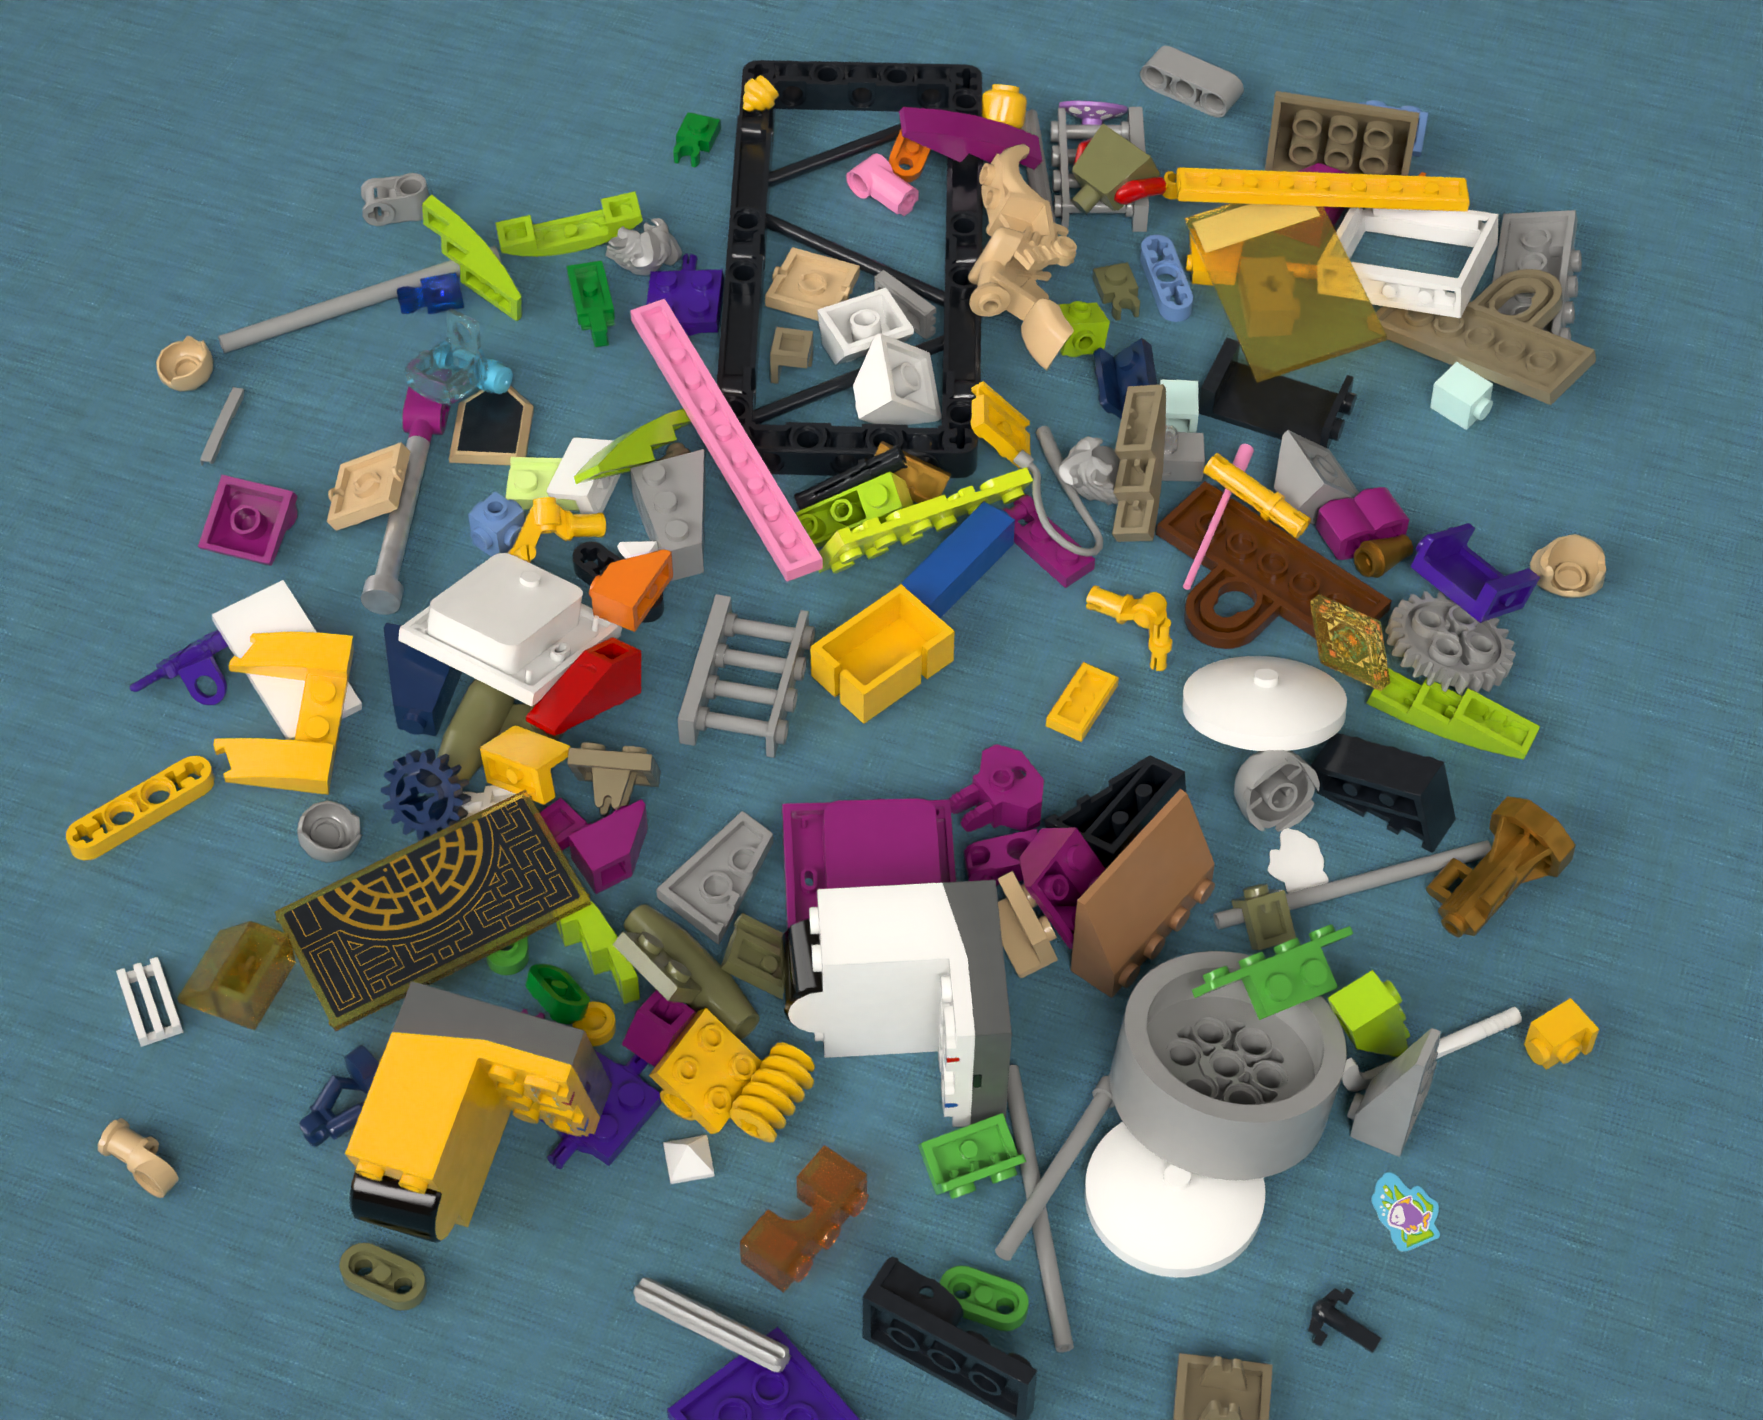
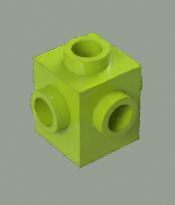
(1089, 328)

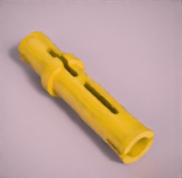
(1269, 504)

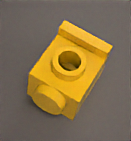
(1560, 1035)

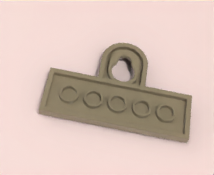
(1497, 345)

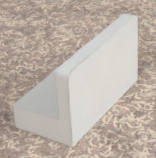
(590, 495)

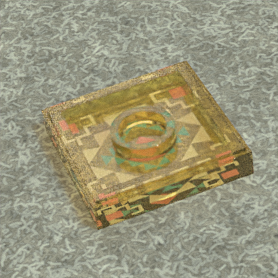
(1350, 642)

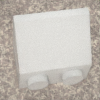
(852, 324)

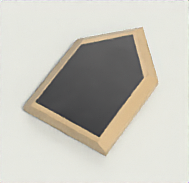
(491, 428)

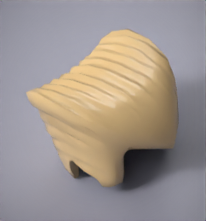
(1570, 566)

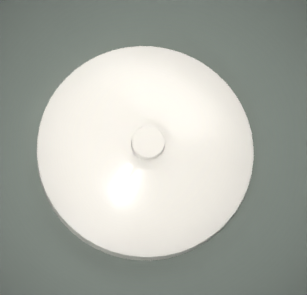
(1264, 703)
(1166, 1215)

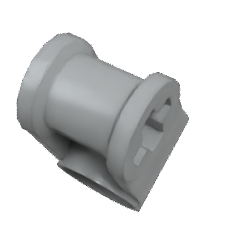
(397, 196)

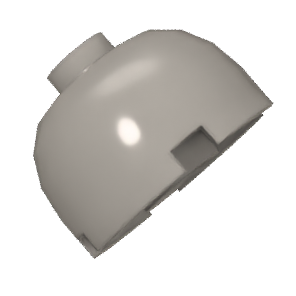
(1275, 789)

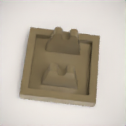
(613, 772)
(1221, 1389)

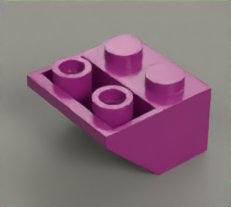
(1057, 873)

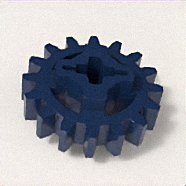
(427, 774)

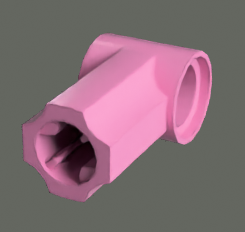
(876, 179)

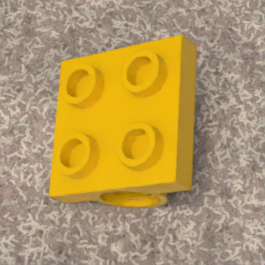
(704, 1072)

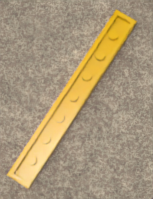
(1322, 189)

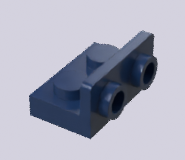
(1128, 368)

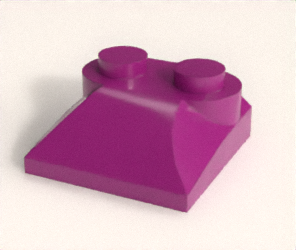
(248, 520)

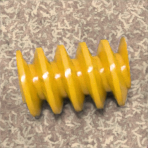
(773, 1092)

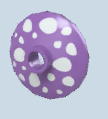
(1092, 111)

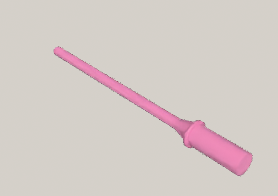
(1241, 461)

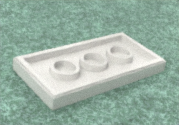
(270, 612)

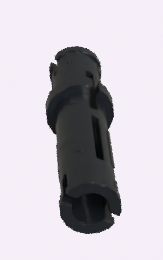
(866, 470)

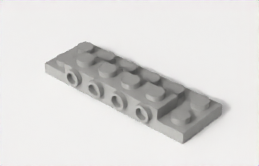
(1545, 244)

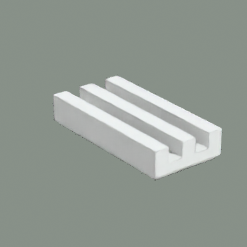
(141, 974)

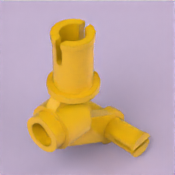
(548, 518)
(1146, 612)

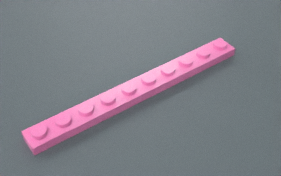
(727, 441)

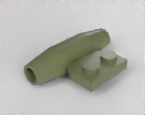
(479, 719)
(684, 969)

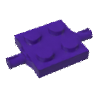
(691, 295)
(625, 1112)

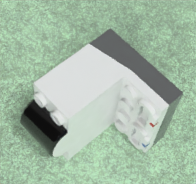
(908, 976)

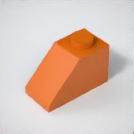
(631, 588)

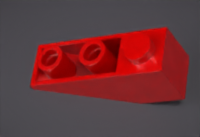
(592, 684)

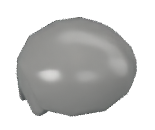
(329, 831)

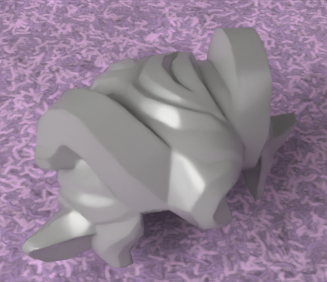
(646, 250)
(1091, 470)

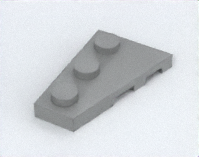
(718, 876)

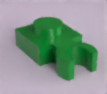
(696, 135)

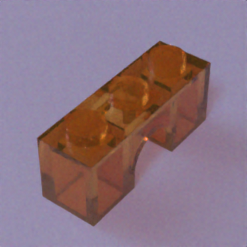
(784, 1248)

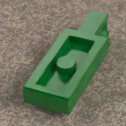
(592, 299)

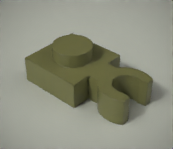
(1117, 286)

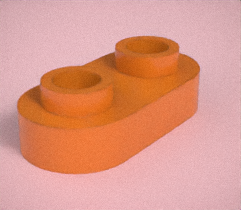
(909, 153)

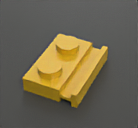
(999, 423)

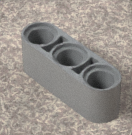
(1192, 81)

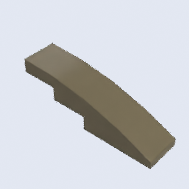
(1141, 463)

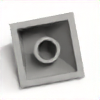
(1310, 475)

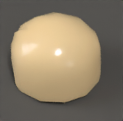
(185, 364)

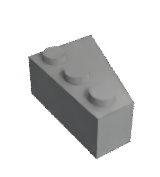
(673, 508)

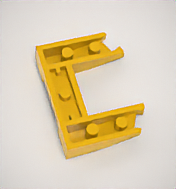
(307, 761)

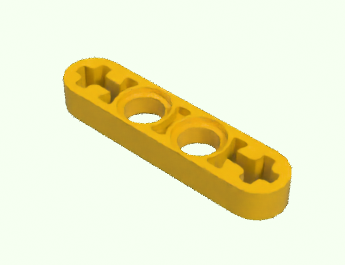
(137, 802)

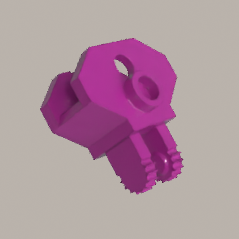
(1001, 792)

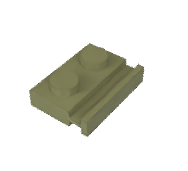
(755, 955)

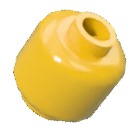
(1004, 105)

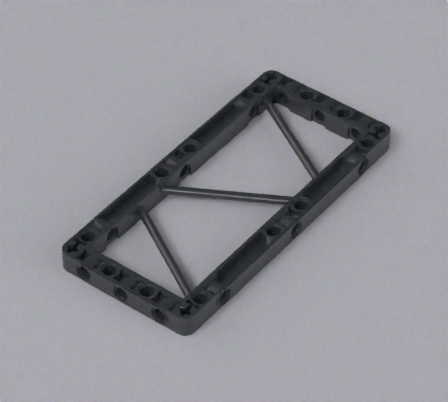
(850, 86)

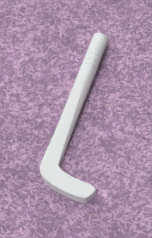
(1358, 1081)

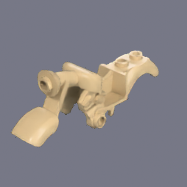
(1019, 248)

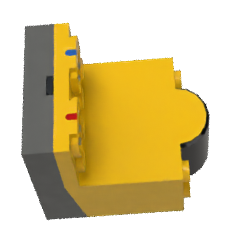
(446, 1099)

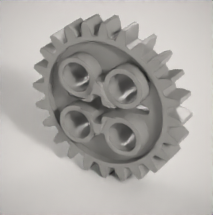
(1449, 644)

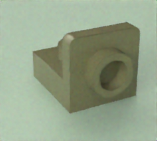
(1265, 916)

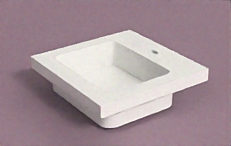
(509, 627)

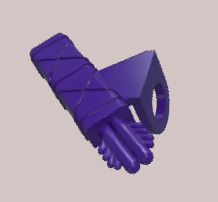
(191, 663)

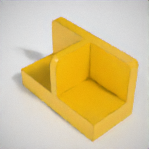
(523, 761)

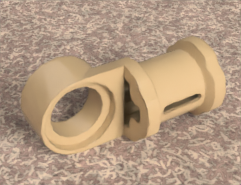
(140, 1156)

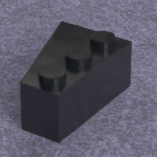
(1389, 783)
(1124, 808)

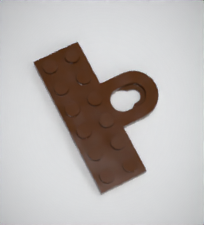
(1260, 562)

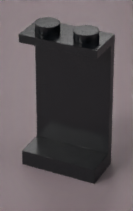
(1275, 403)

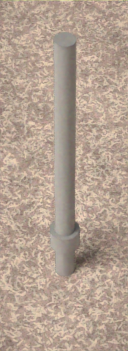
(1057, 1170)

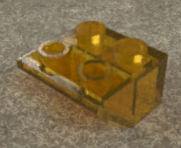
(240, 974)

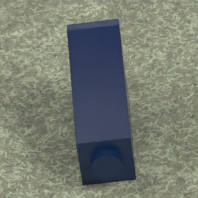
(419, 685)

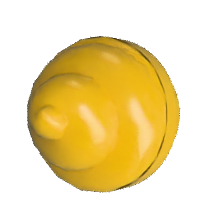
(759, 94)

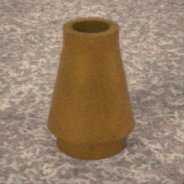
(1380, 555)

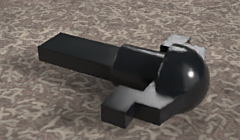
(1325, 1312)

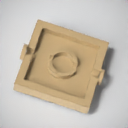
(810, 283)
(368, 486)

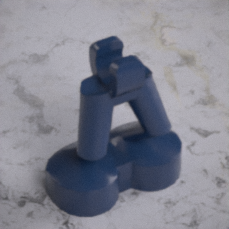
(322, 1121)

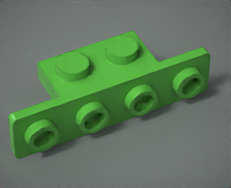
(1285, 979)

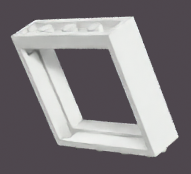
(1415, 289)

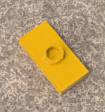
(1082, 701)

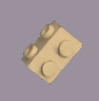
(1022, 933)

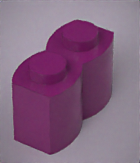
(1359, 519)

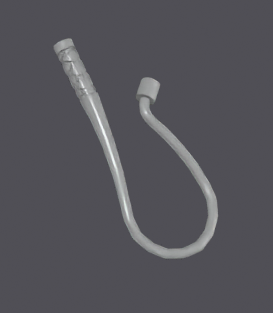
(1054, 459)

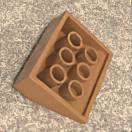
(1142, 898)

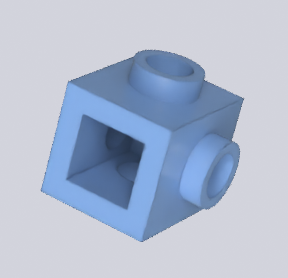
(496, 524)

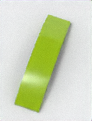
(572, 233)

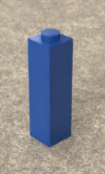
(962, 558)

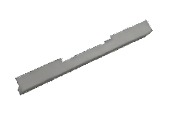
(228, 412)

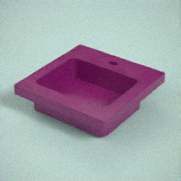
(863, 847)

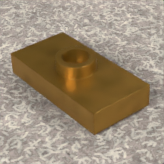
(922, 478)

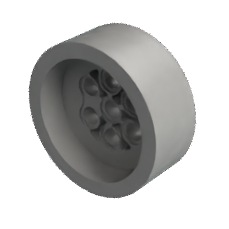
(1217, 1083)

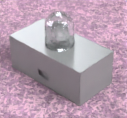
(1183, 456)

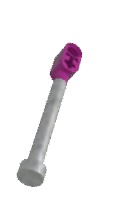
(421, 419)

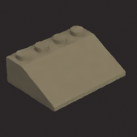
(1340, 136)

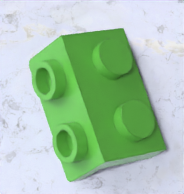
(970, 1155)

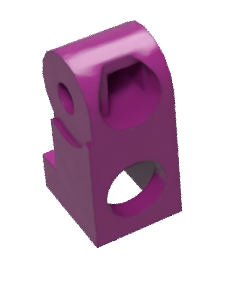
(997, 856)

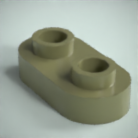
(387, 1276)

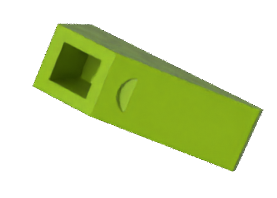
(854, 506)
(1372, 1015)

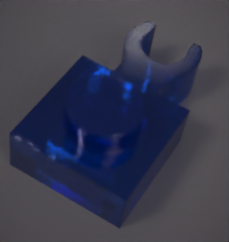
(436, 294)

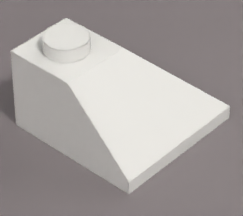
(896, 384)

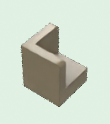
(790, 349)

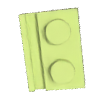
(530, 479)

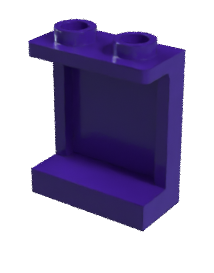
(1468, 578)

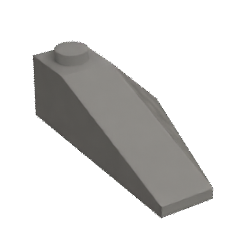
(1396, 1097)

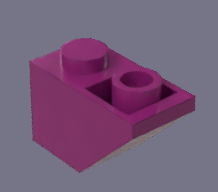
(610, 847)
(656, 1027)

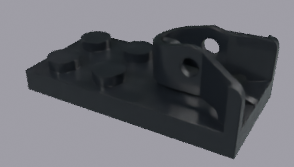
(927, 1336)

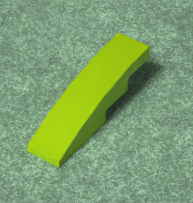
(478, 264)
(633, 447)
(1459, 718)
(597, 941)

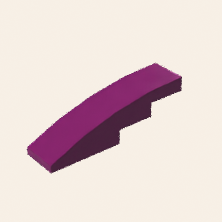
(965, 134)

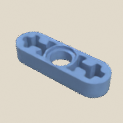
(1163, 290)

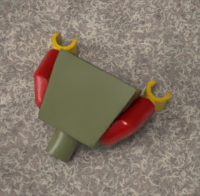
(1116, 173)

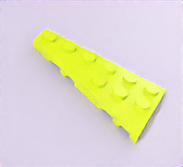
(910, 522)

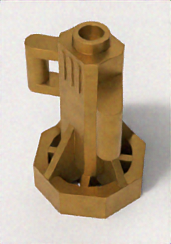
(1524, 848)

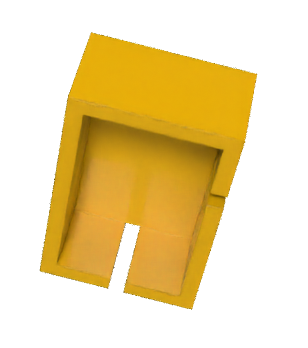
(882, 653)

